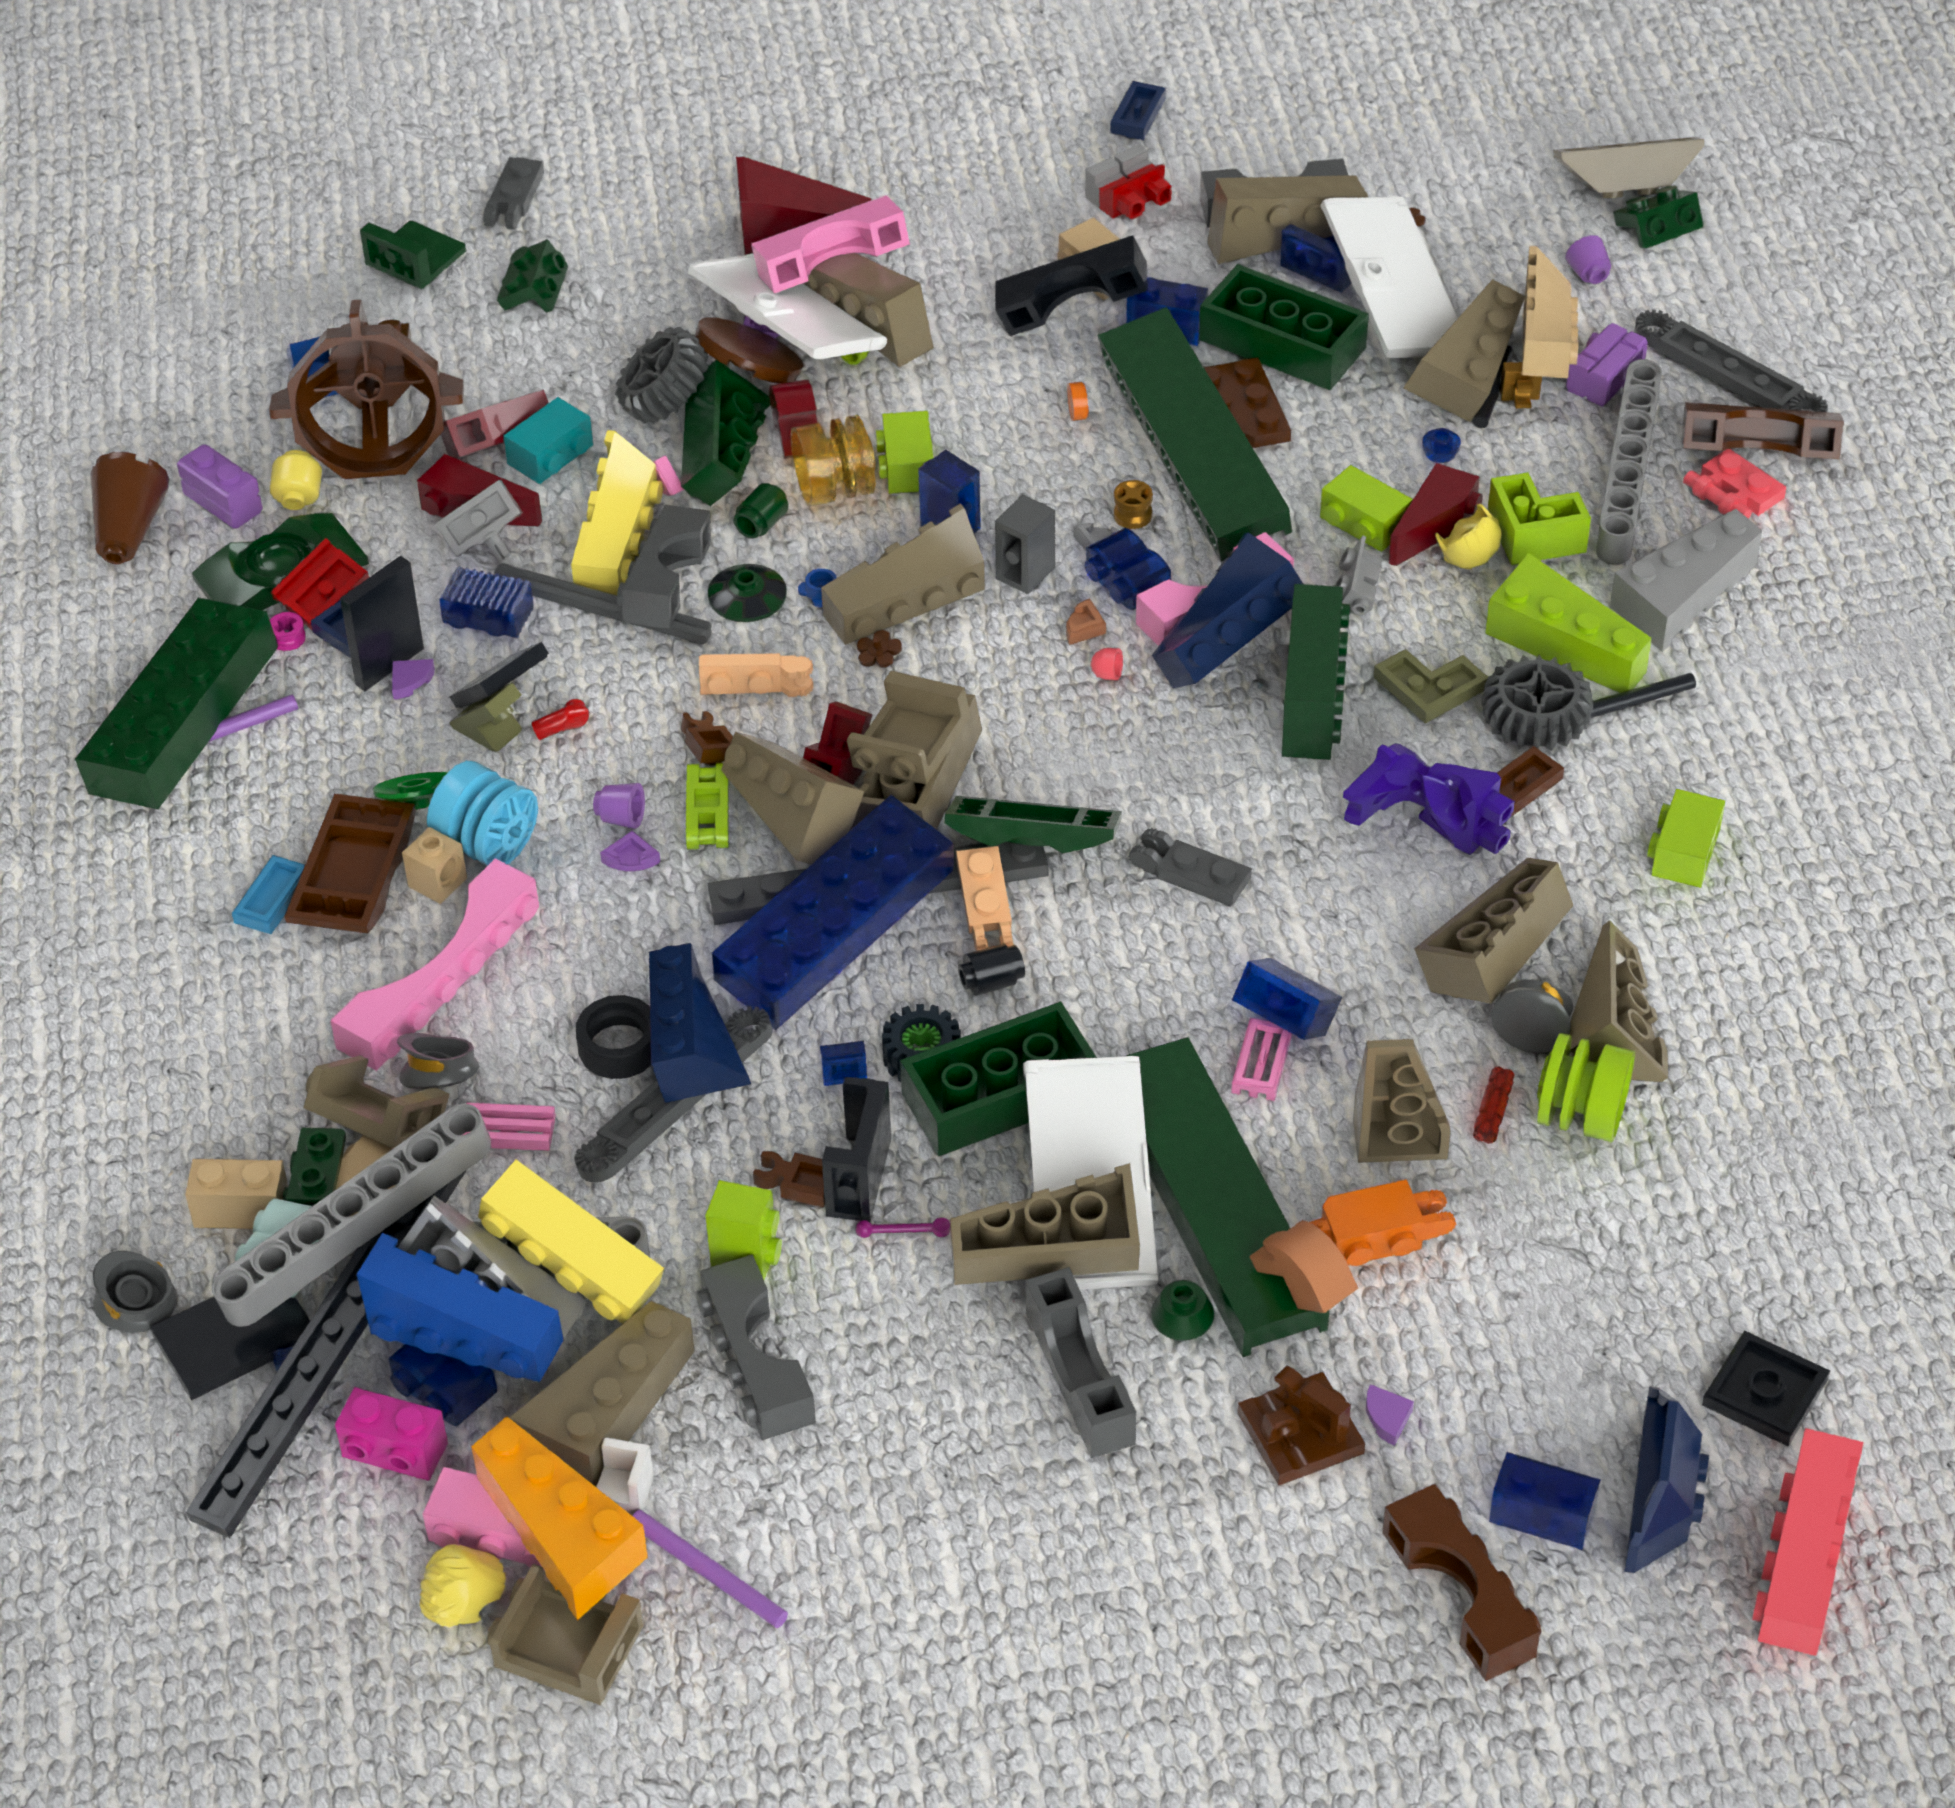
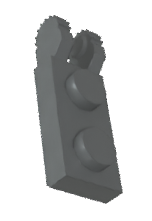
(514, 191)
(1190, 867)

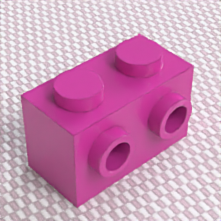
(391, 1433)

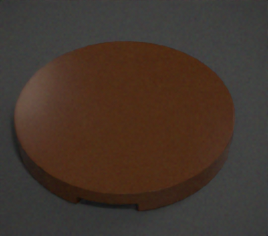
(748, 350)

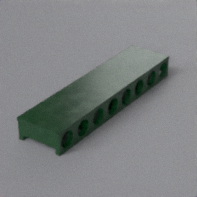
(1193, 431)
(1216, 1196)

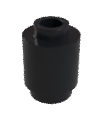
(991, 968)

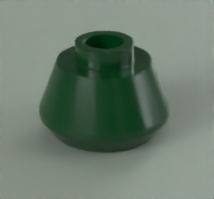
(1182, 1311)

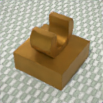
(1519, 387)

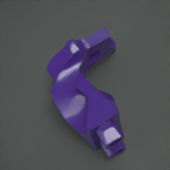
(1457, 800)

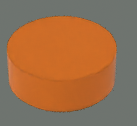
(1077, 401)

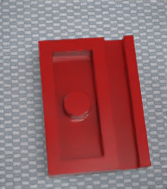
(319, 582)

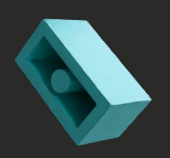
(548, 440)

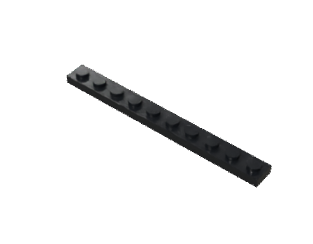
(293, 1391)

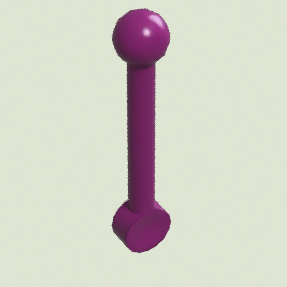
(939, 1227)

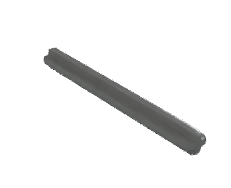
(601, 603)

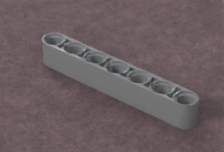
(1629, 462)
(344, 1233)

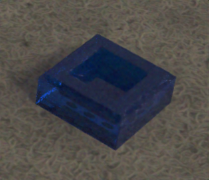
(843, 1061)

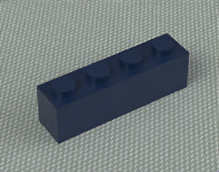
(1237, 605)
(688, 1036)

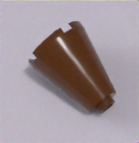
(124, 503)

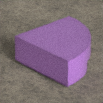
(410, 675)
(630, 854)
(1387, 1413)

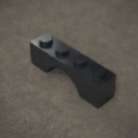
(1031, 296)

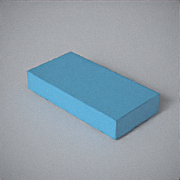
(269, 895)

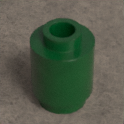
(760, 510)

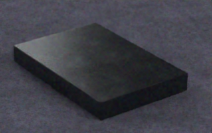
(382, 622)
(211, 1351)

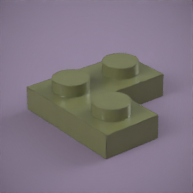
(1429, 692)

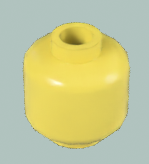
(295, 478)

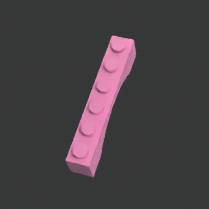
(374, 1019)

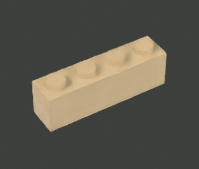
(1548, 320)

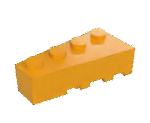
(561, 1517)

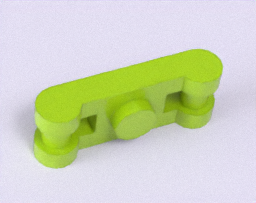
(707, 804)

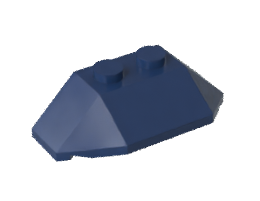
(1665, 1481)

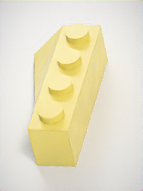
(616, 516)
(569, 1243)

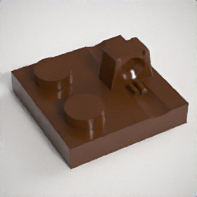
(1290, 1444)

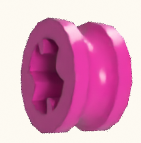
(294, 624)

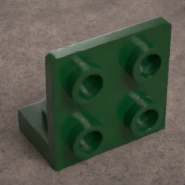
(411, 253)

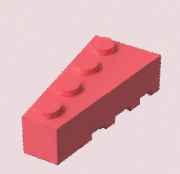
(1808, 1542)

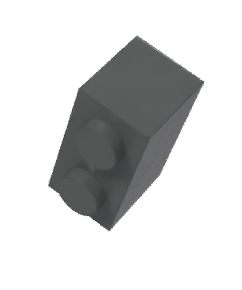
(1025, 544)

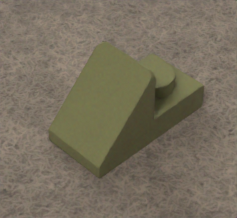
(490, 719)

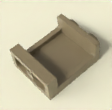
(911, 728)
(341, 1096)
(549, 1645)

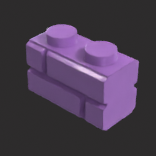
(1604, 363)
(219, 486)

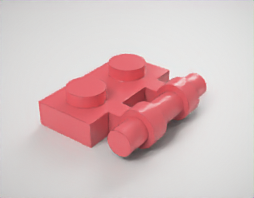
(1735, 484)

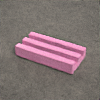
(1256, 1084)
(516, 1118)

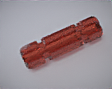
(1493, 1105)

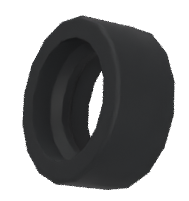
(607, 1013)

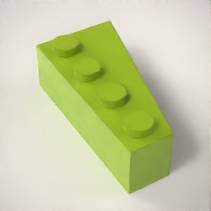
(1557, 619)

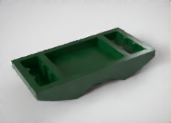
(250, 570)
(1032, 823)

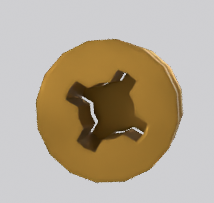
(1133, 504)

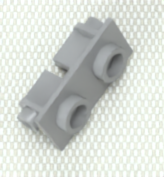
(1359, 577)

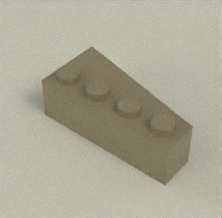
(879, 300)
(1467, 357)
(792, 796)
(1495, 933)
(1075, 1227)
(609, 1389)

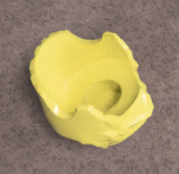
(1472, 540)
(460, 1584)

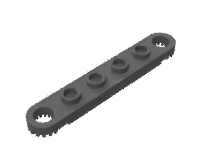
(1724, 364)
(650, 1116)

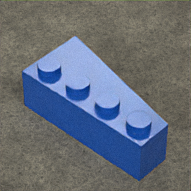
(456, 1314)

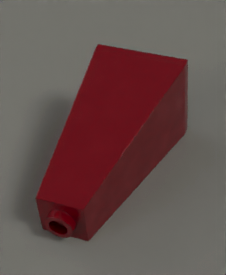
(782, 200)

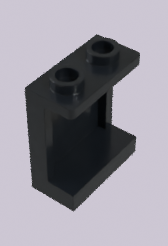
(856, 1174)

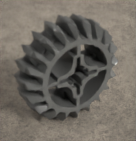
(662, 375)
(1512, 701)

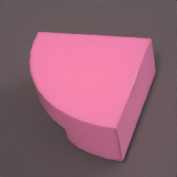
(668, 476)

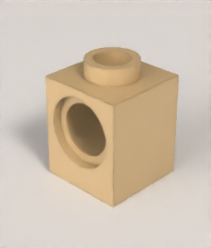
(434, 865)

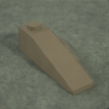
(1616, 1010)
(1397, 1106)

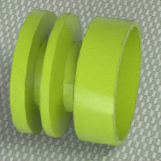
(1585, 1087)

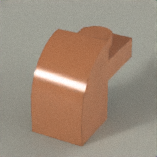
(1309, 1264)

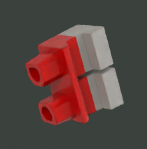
(1127, 183)

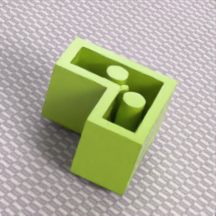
(1537, 525)

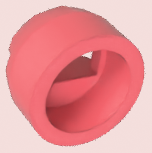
(1108, 663)

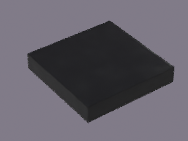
(499, 675)
(1766, 1388)

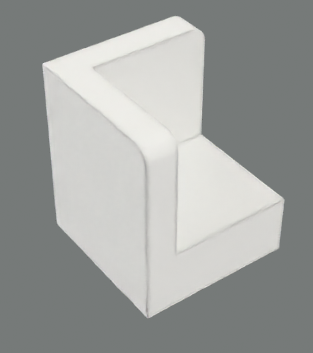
(626, 1473)

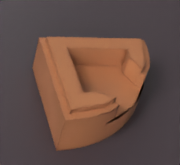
(1084, 623)

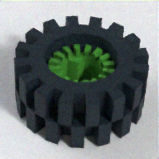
(915, 1028)

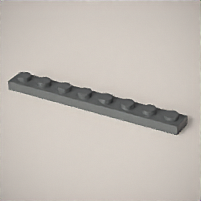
(743, 897)

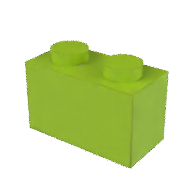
(906, 448)
(1363, 506)
(1687, 837)
(743, 1224)

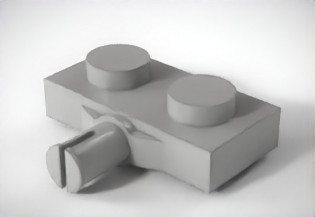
(481, 521)

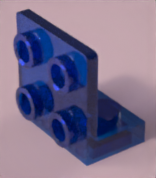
(1314, 258)

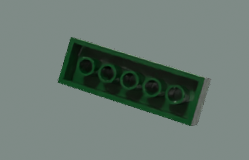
(177, 703)

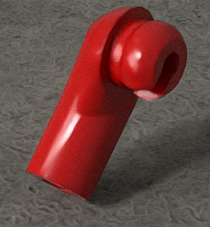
(571, 716)

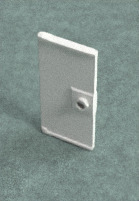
(1391, 272)
(793, 313)
(1085, 1123)

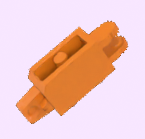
(1383, 1221)

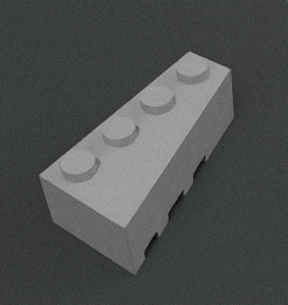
(1685, 576)

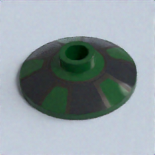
(747, 592)

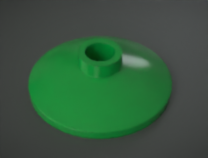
(410, 788)

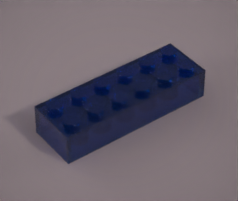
(833, 911)

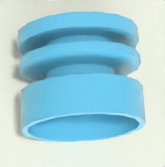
(483, 812)

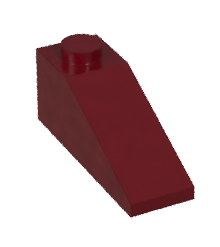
(455, 482)
(1436, 508)

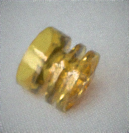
(840, 459)

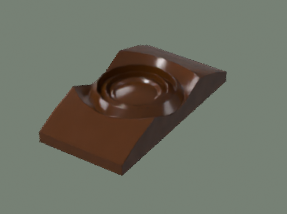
(352, 864)

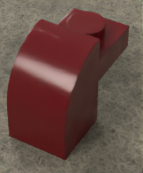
(791, 407)
(832, 750)

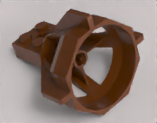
(371, 371)

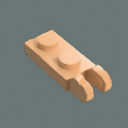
(755, 674)
(984, 894)

